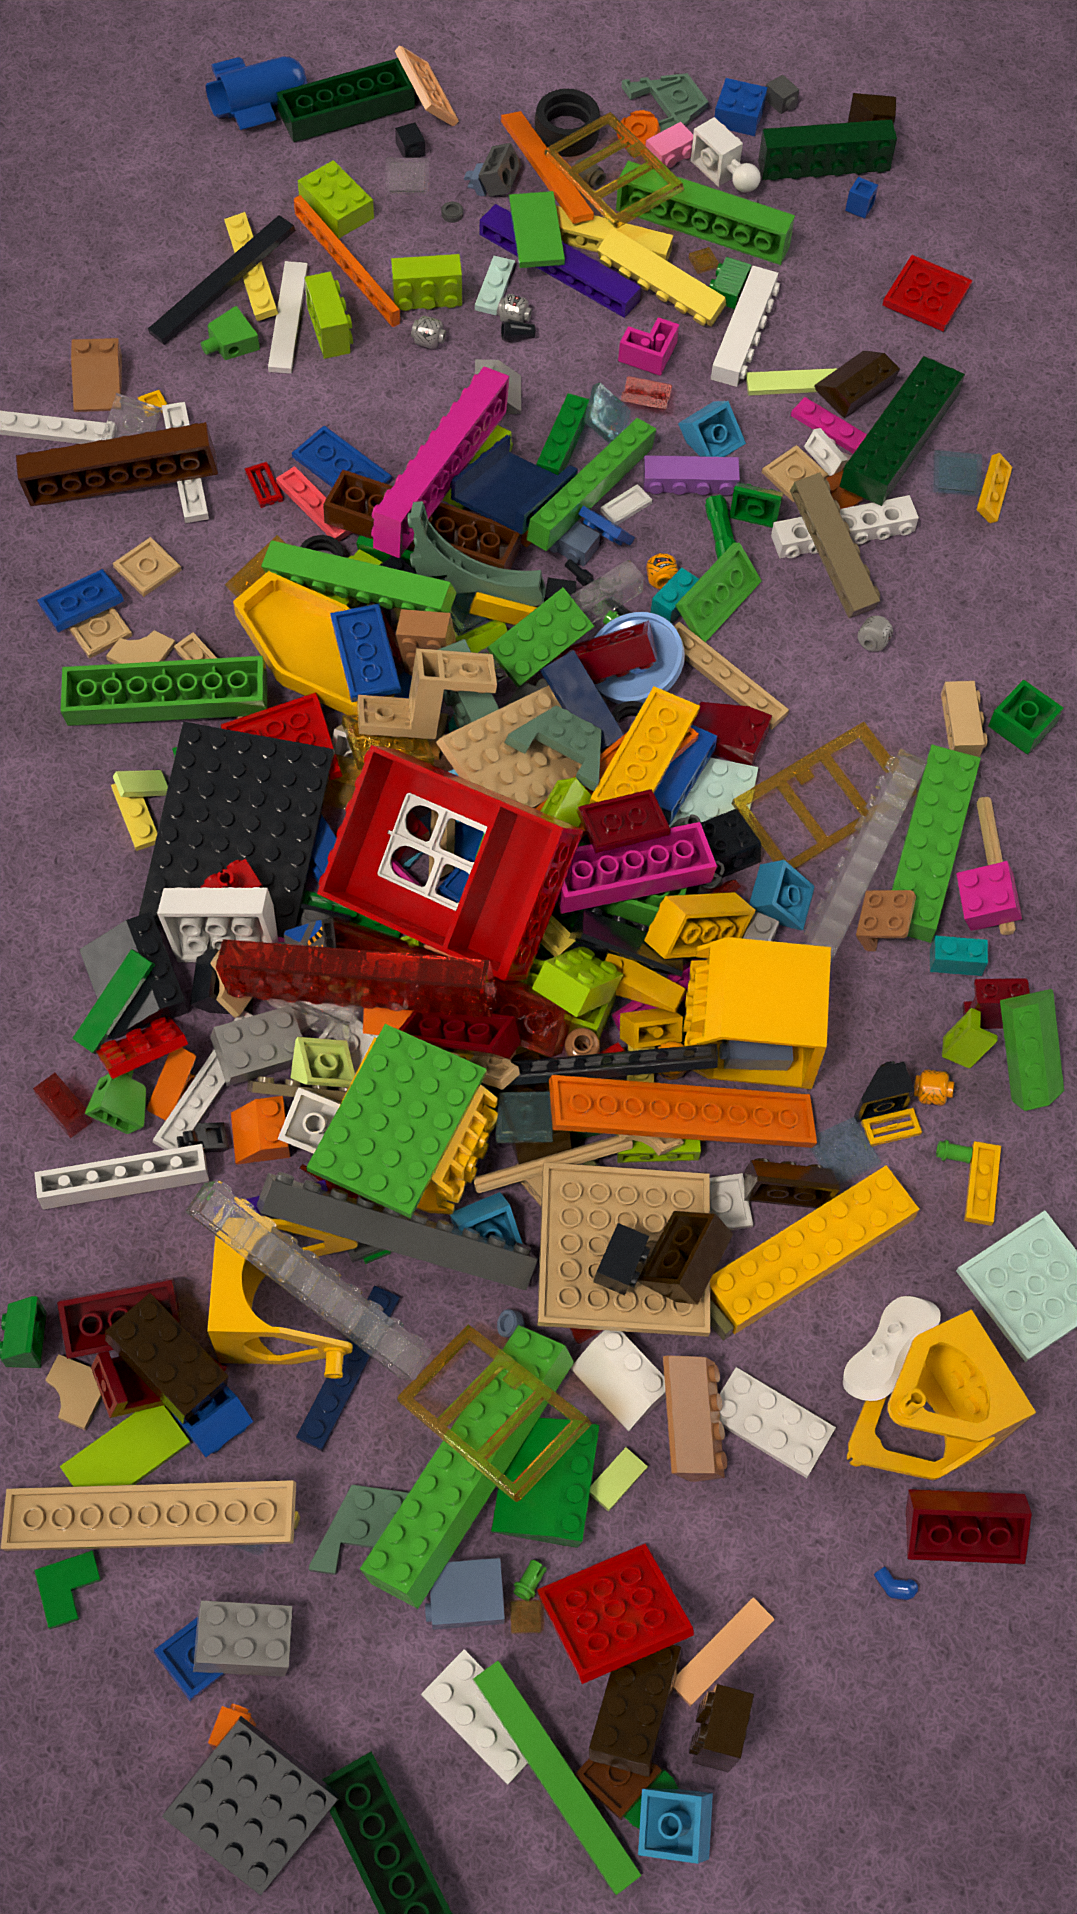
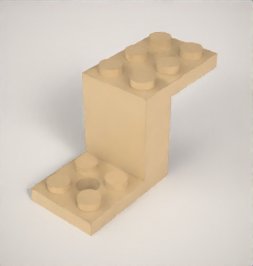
(421, 711)

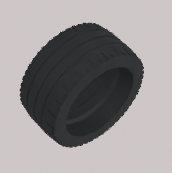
(566, 103)

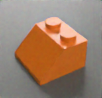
(257, 1131)

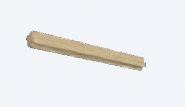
(991, 845)
(535, 1167)

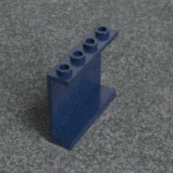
(507, 486)

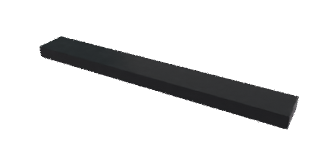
(221, 279)
(618, 1063)

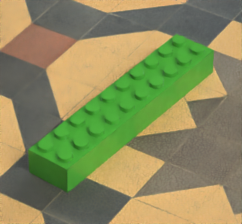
(452, 1489)

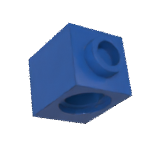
(861, 197)

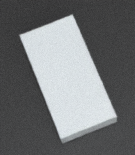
(626, 505)

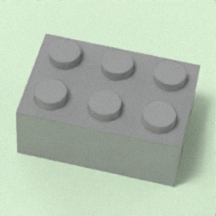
(256, 1045)
(242, 1638)

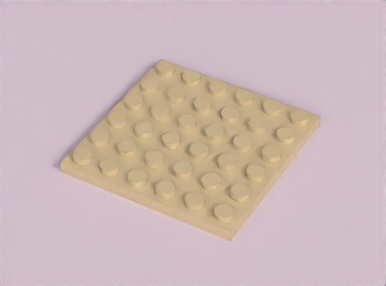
(576, 1226)

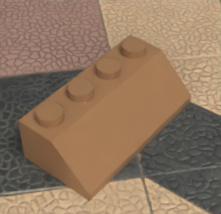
(694, 1418)

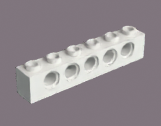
(865, 524)

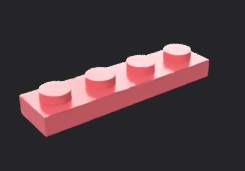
(309, 500)

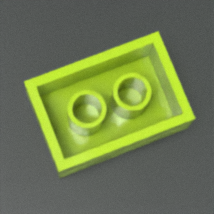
(336, 198)
(427, 281)
(328, 314)
(578, 981)

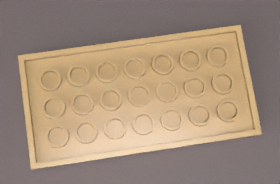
(483, 757)

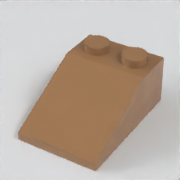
(95, 373)

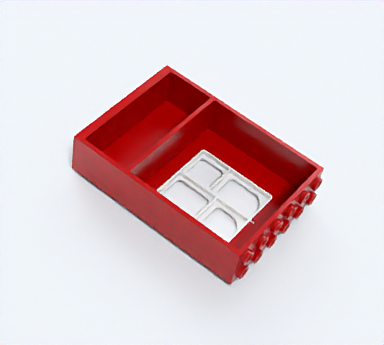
(508, 884)

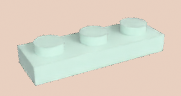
(494, 285)

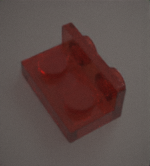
(647, 392)

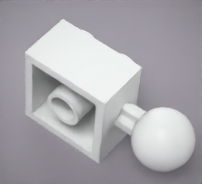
(719, 157)

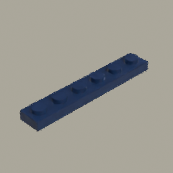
(336, 1392)

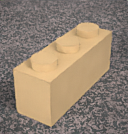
(963, 717)

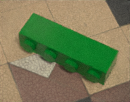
(564, 434)

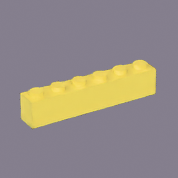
(591, 234)
(661, 277)

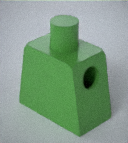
(231, 335)
(119, 1102)

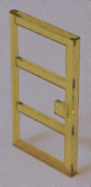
(636, 149)
(803, 774)
(514, 1378)

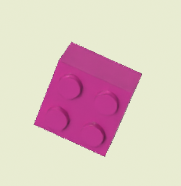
(989, 896)

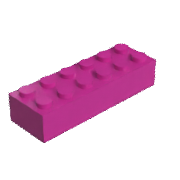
(638, 869)

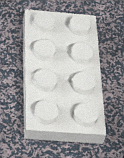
(773, 1422)
(469, 1714)

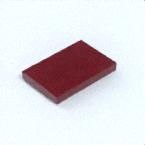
(623, 821)

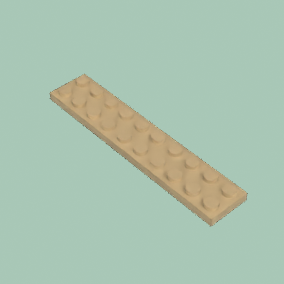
(149, 1516)

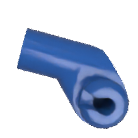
(896, 1588)

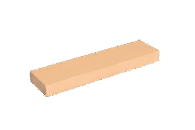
(722, 1651)

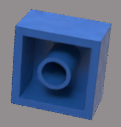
(741, 106)

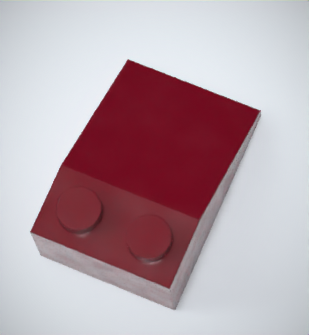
(738, 730)

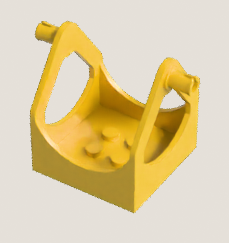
(237, 1329)
(965, 1385)

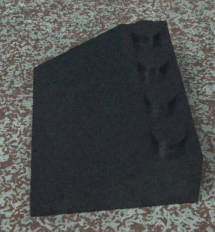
(621, 940)
(159, 993)

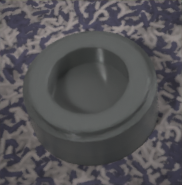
(452, 212)

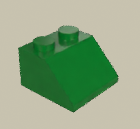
(756, 504)
(23, 1333)

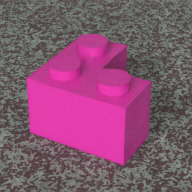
(651, 349)

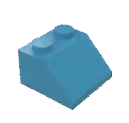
(712, 430)
(782, 894)
(489, 1218)
(675, 1824)

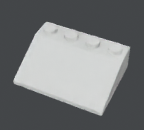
(203, 917)

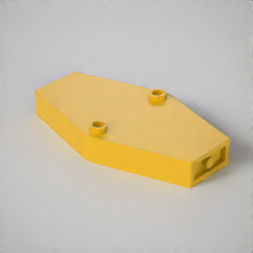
(296, 638)

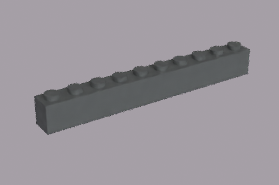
(392, 1231)

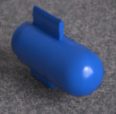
(251, 90)

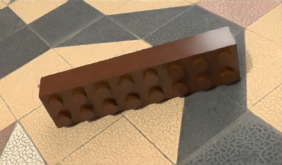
(117, 464)
(478, 537)

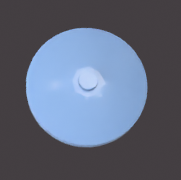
(664, 672)

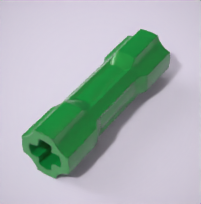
(718, 516)

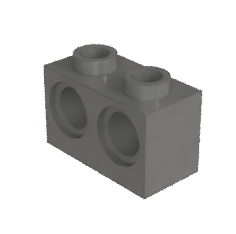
(500, 169)

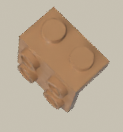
(885, 916)

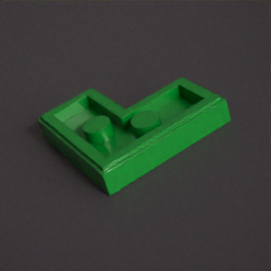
(58, 1582)

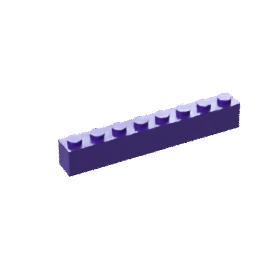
(578, 272)

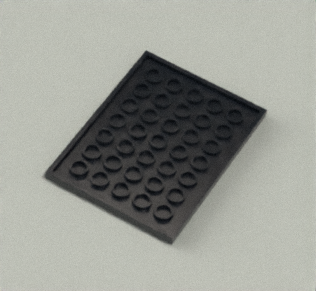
(240, 801)

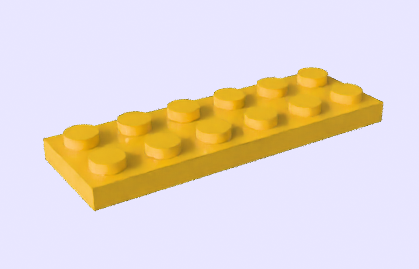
(647, 746)

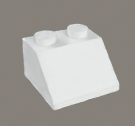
(308, 1119)

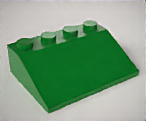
(558, 1502)

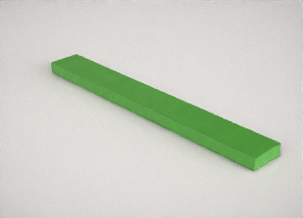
(557, 1778)

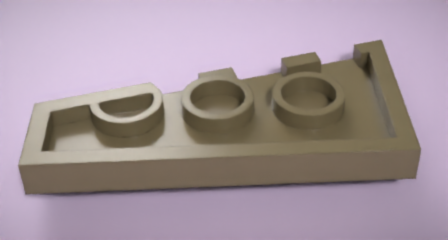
(267, 1086)

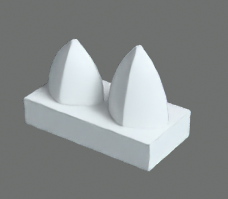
(826, 452)

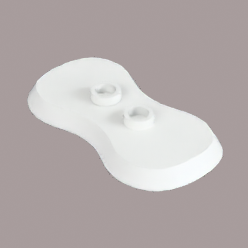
(875, 1368)

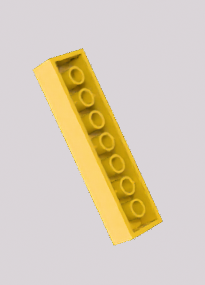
(811, 1248)

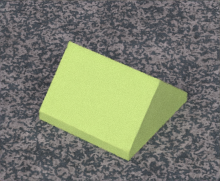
(322, 1062)

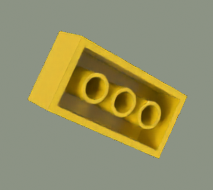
(696, 920)

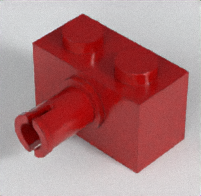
(237, 875)

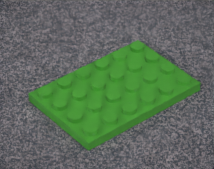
(397, 1120)

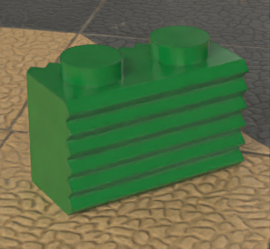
(731, 280)

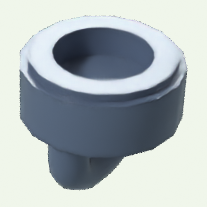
(508, 1322)

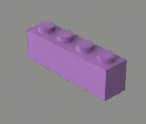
(690, 474)

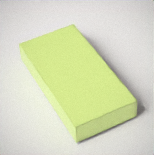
(140, 783)
(617, 1479)

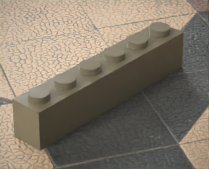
(835, 545)

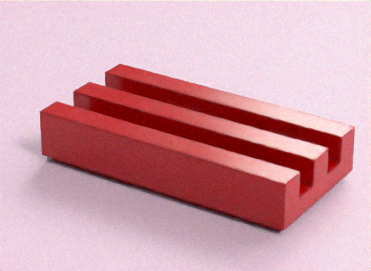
(269, 499)

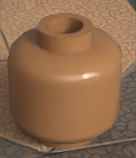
(582, 1037)

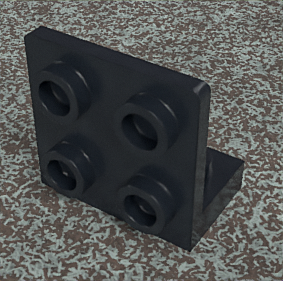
(732, 841)

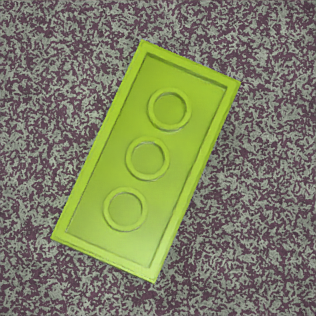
(128, 1450)

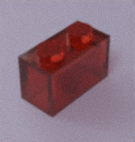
(62, 1105)

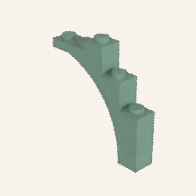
(437, 557)

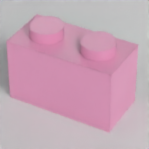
(671, 145)

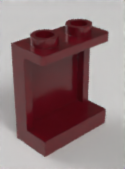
(988, 996)
(121, 1387)

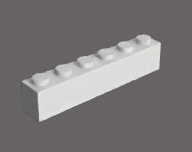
(745, 326)
(121, 1176)

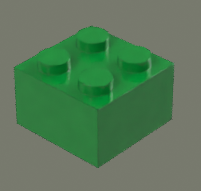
(1025, 717)

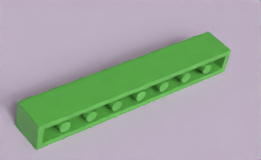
(591, 484)
(358, 579)

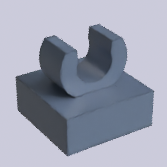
(475, 182)

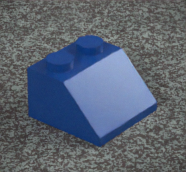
(217, 1422)

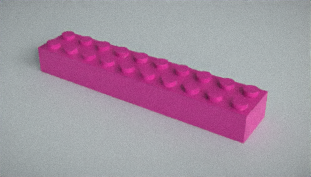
(440, 459)

